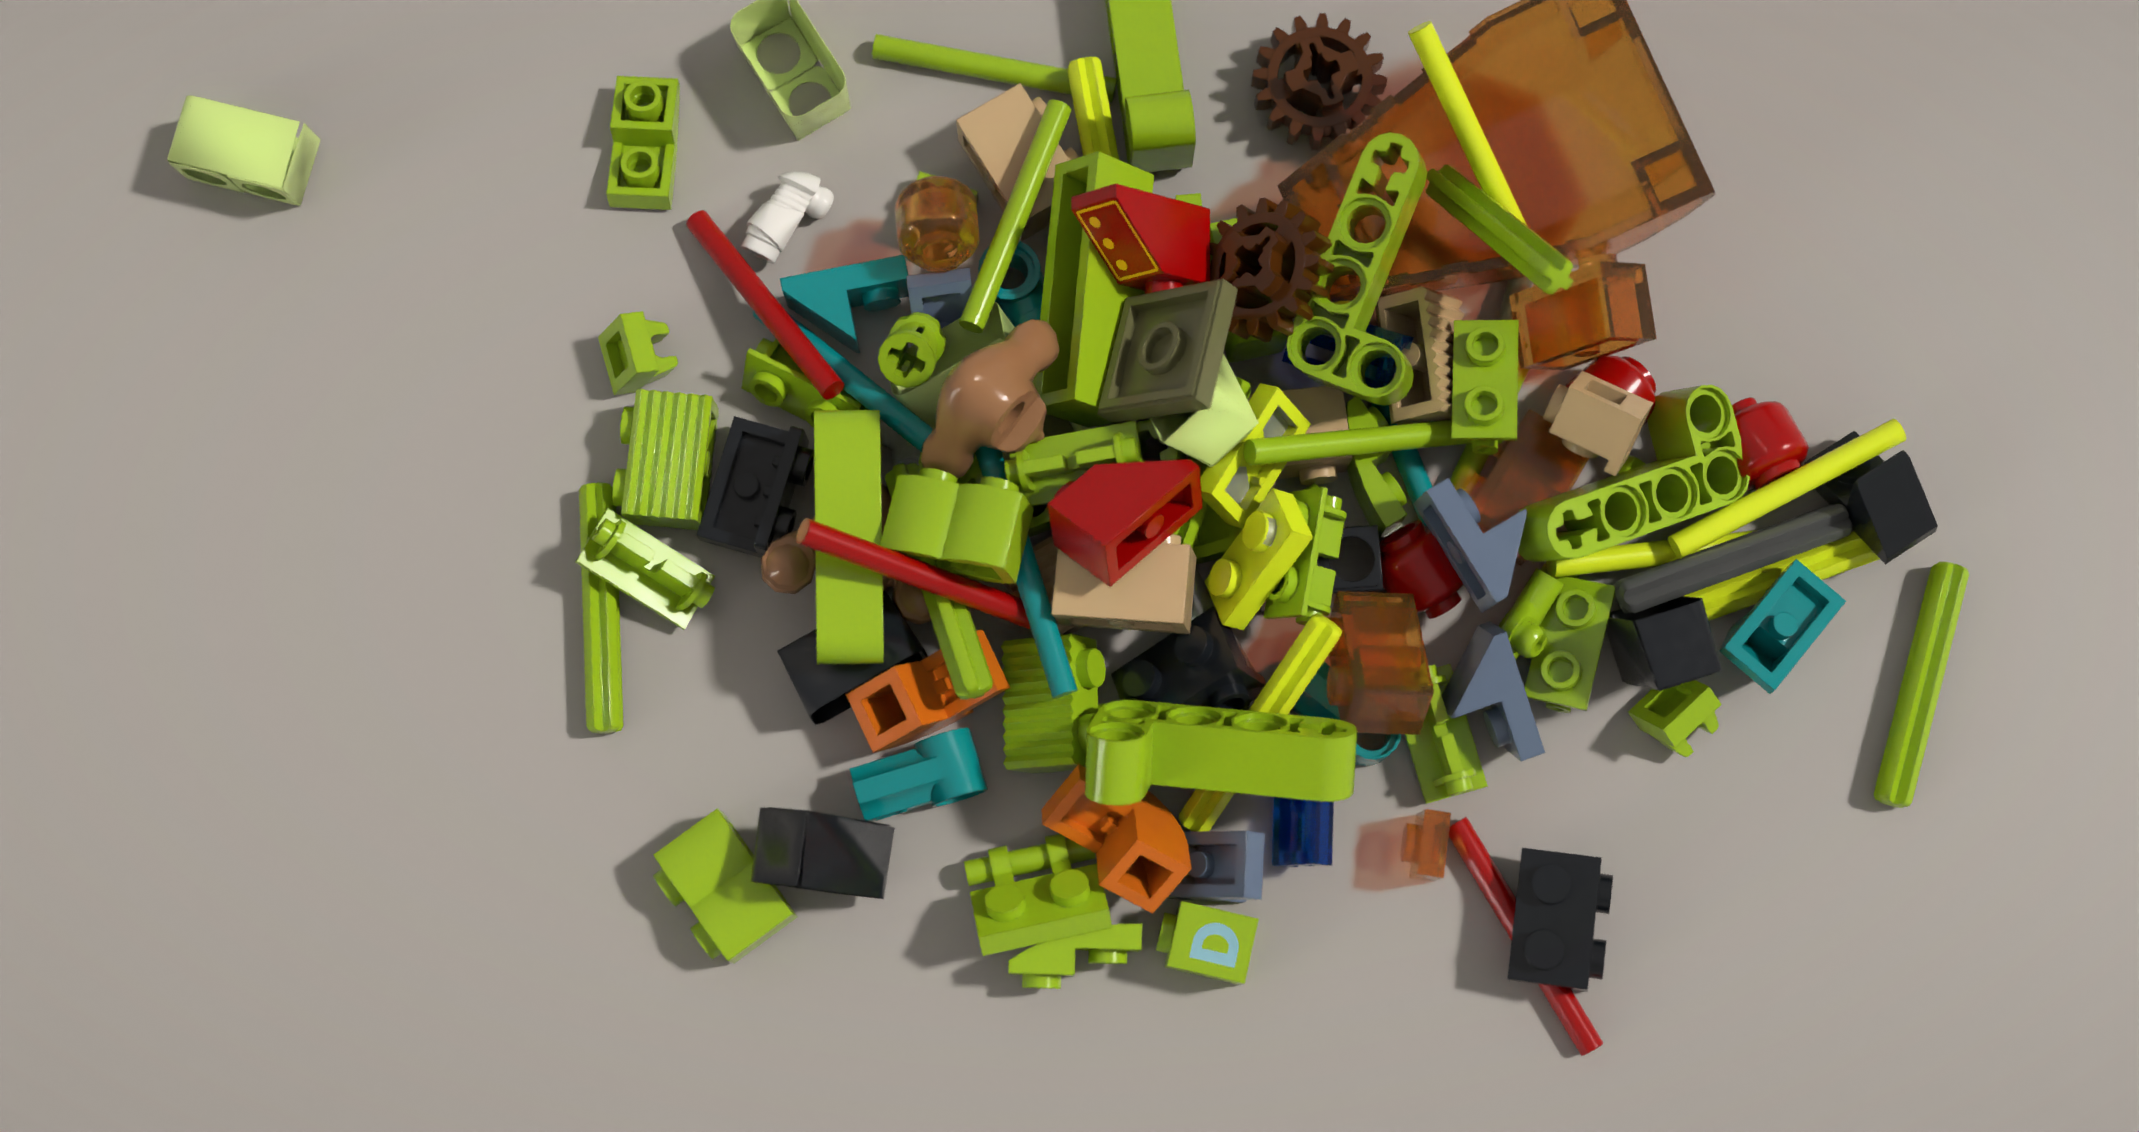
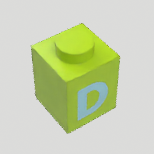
(1207, 942)

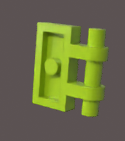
(1037, 907)

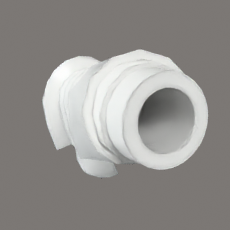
(778, 218)

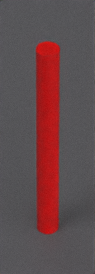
(765, 305)
(911, 571)
(1503, 904)

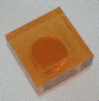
(1426, 845)

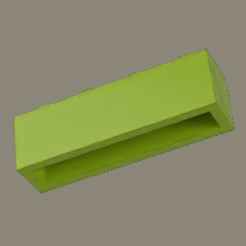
(1081, 293)

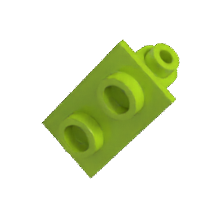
(780, 383)
(1485, 383)
(1063, 458)
(646, 569)
(1307, 586)
(1575, 637)
(1445, 749)

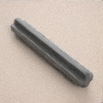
(1733, 558)

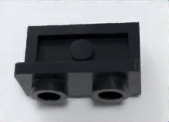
(755, 487)
(1192, 669)
(1557, 919)

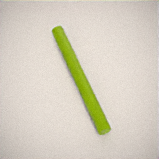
(977, 65)
(1015, 216)
(1348, 442)

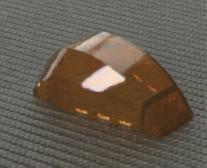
(1572, 124)

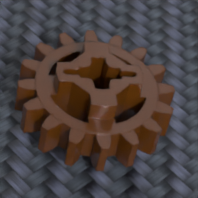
(1331, 58)
(1273, 265)

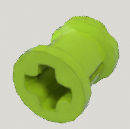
(893, 350)

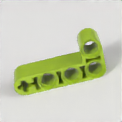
(1150, 87)
(1372, 265)
(1693, 474)
(848, 500)
(1216, 750)

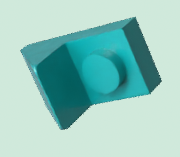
(830, 294)
(1781, 626)

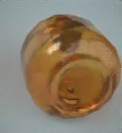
(937, 223)

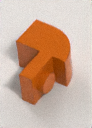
(917, 699)
(1136, 845)

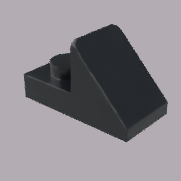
(1882, 502)

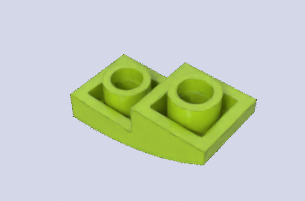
(644, 142)
(1376, 493)
(1048, 961)

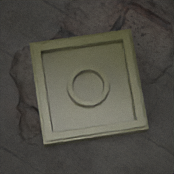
(1168, 352)

